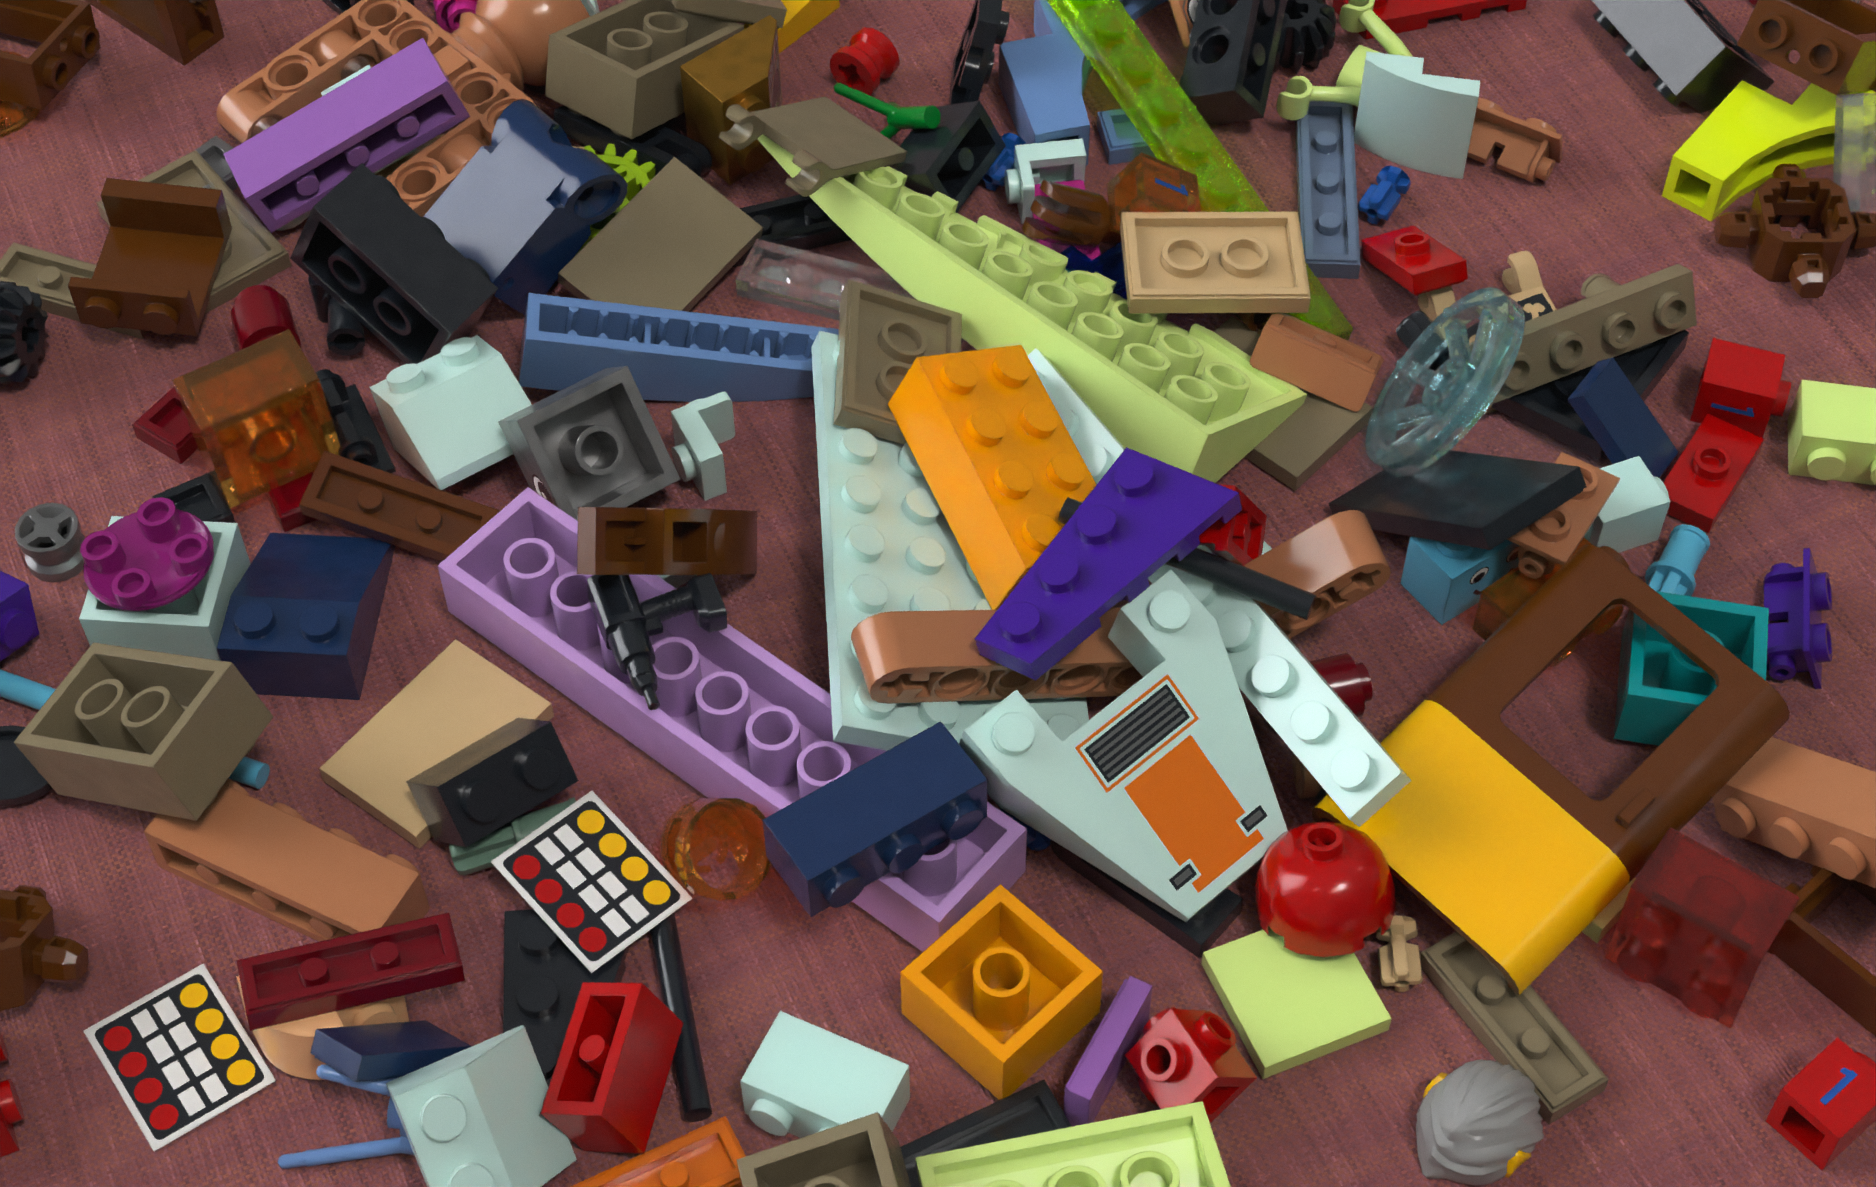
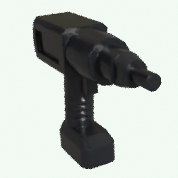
(629, 623)

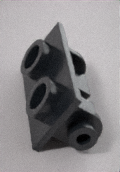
(353, 423)

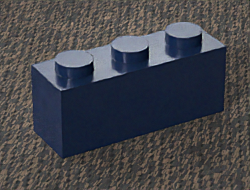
(876, 819)

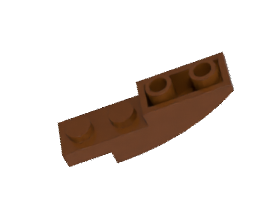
(666, 541)

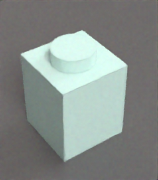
(1633, 510)

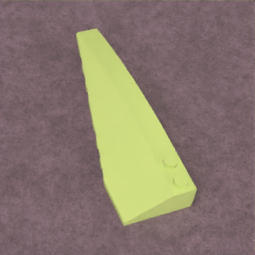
(1148, 380)

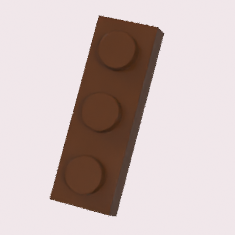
(391, 507)

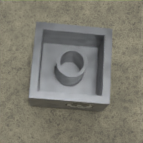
(591, 444)

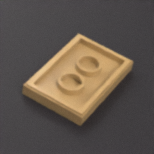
(1214, 262)
(429, 720)

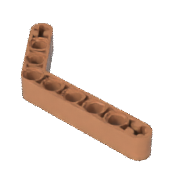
(937, 659)

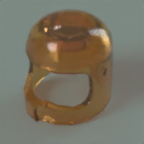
(691, 837)

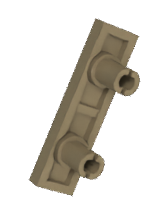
(1601, 326)

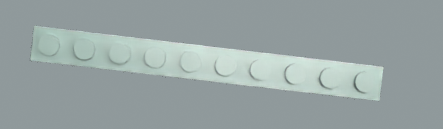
(1264, 660)

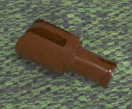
(1070, 217)

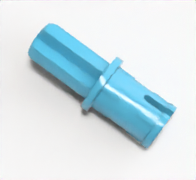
(1679, 561)

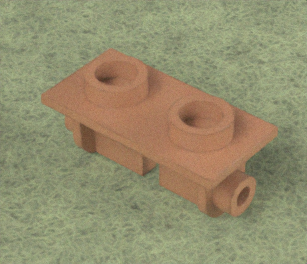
(1528, 144)
(1559, 532)

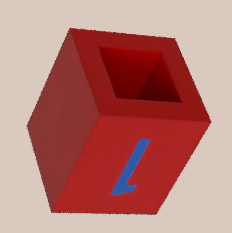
(1741, 386)
(1827, 1103)

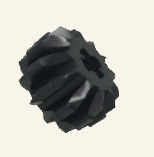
(1305, 34)
(20, 332)

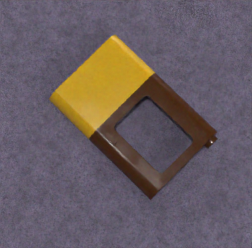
(1503, 835)

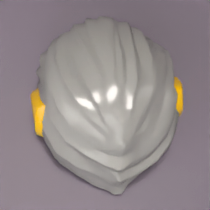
(1477, 1123)

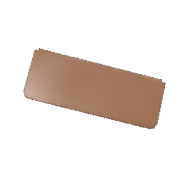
(1316, 361)

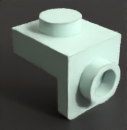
(1042, 161)
(697, 433)

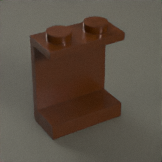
(155, 258)

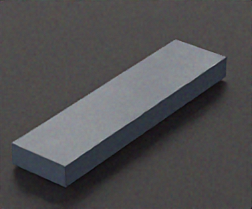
(1328, 190)

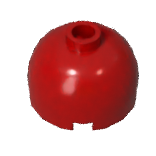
(1324, 889)

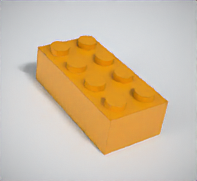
(991, 457)

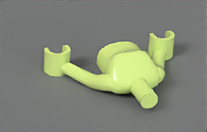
(1353, 17)

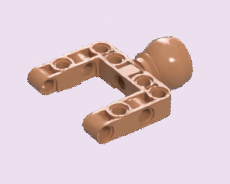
(483, 59)

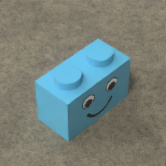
(1451, 576)

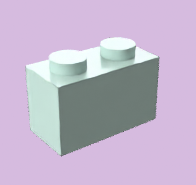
(818, 1080)

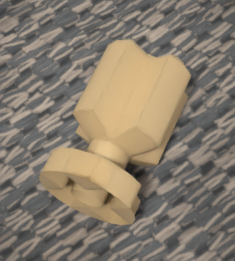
(1400, 960)

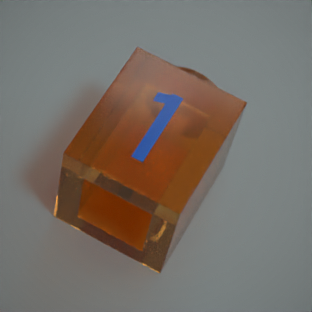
(1151, 187)

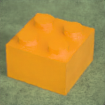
(1001, 992)

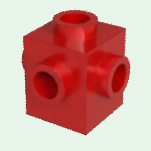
(1190, 1060)

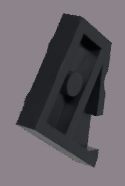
(975, 53)

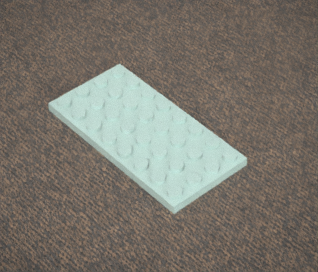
(888, 553)

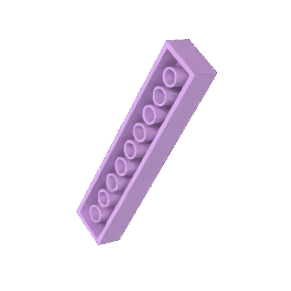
(727, 712)

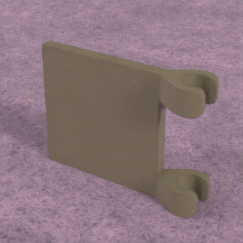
(820, 136)

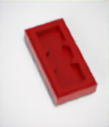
(1414, 260)
(1710, 471)

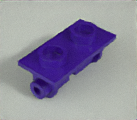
(1804, 640)

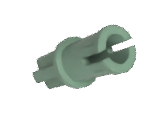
(482, 852)

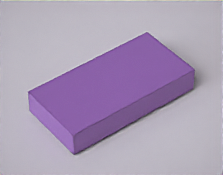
(1106, 1052)

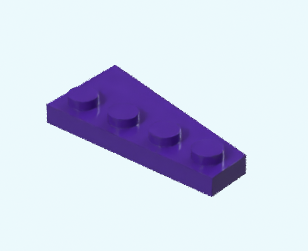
(1102, 556)

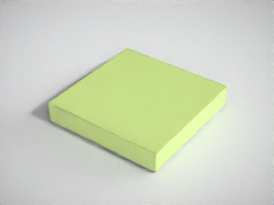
(1291, 1002)

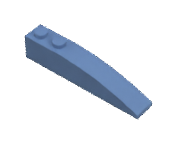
(666, 350)

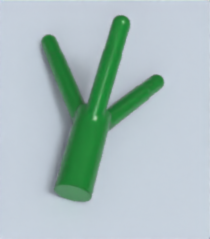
(897, 117)

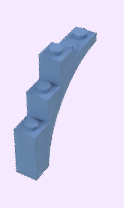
(1047, 78)

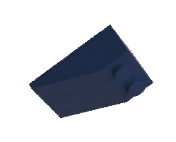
(307, 615)

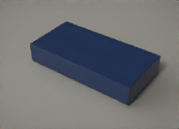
(1621, 418)
(383, 1049)

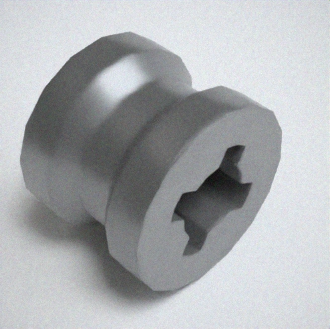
(48, 526)

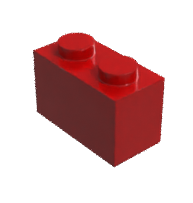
(612, 1067)

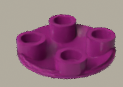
(147, 557)

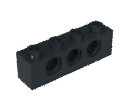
(1232, 58)

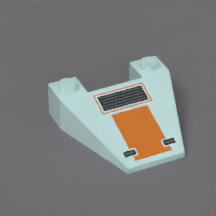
(1159, 780)

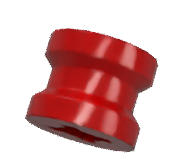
(865, 61)

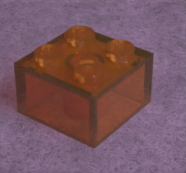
(258, 417)

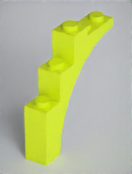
(1745, 143)

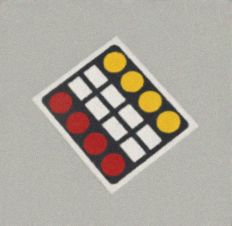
(591, 881)
(179, 1057)

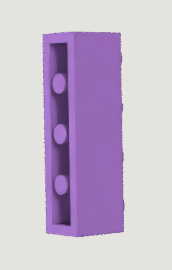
(359, 122)

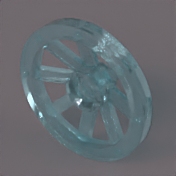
(1454, 393)

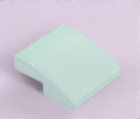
(1415, 115)

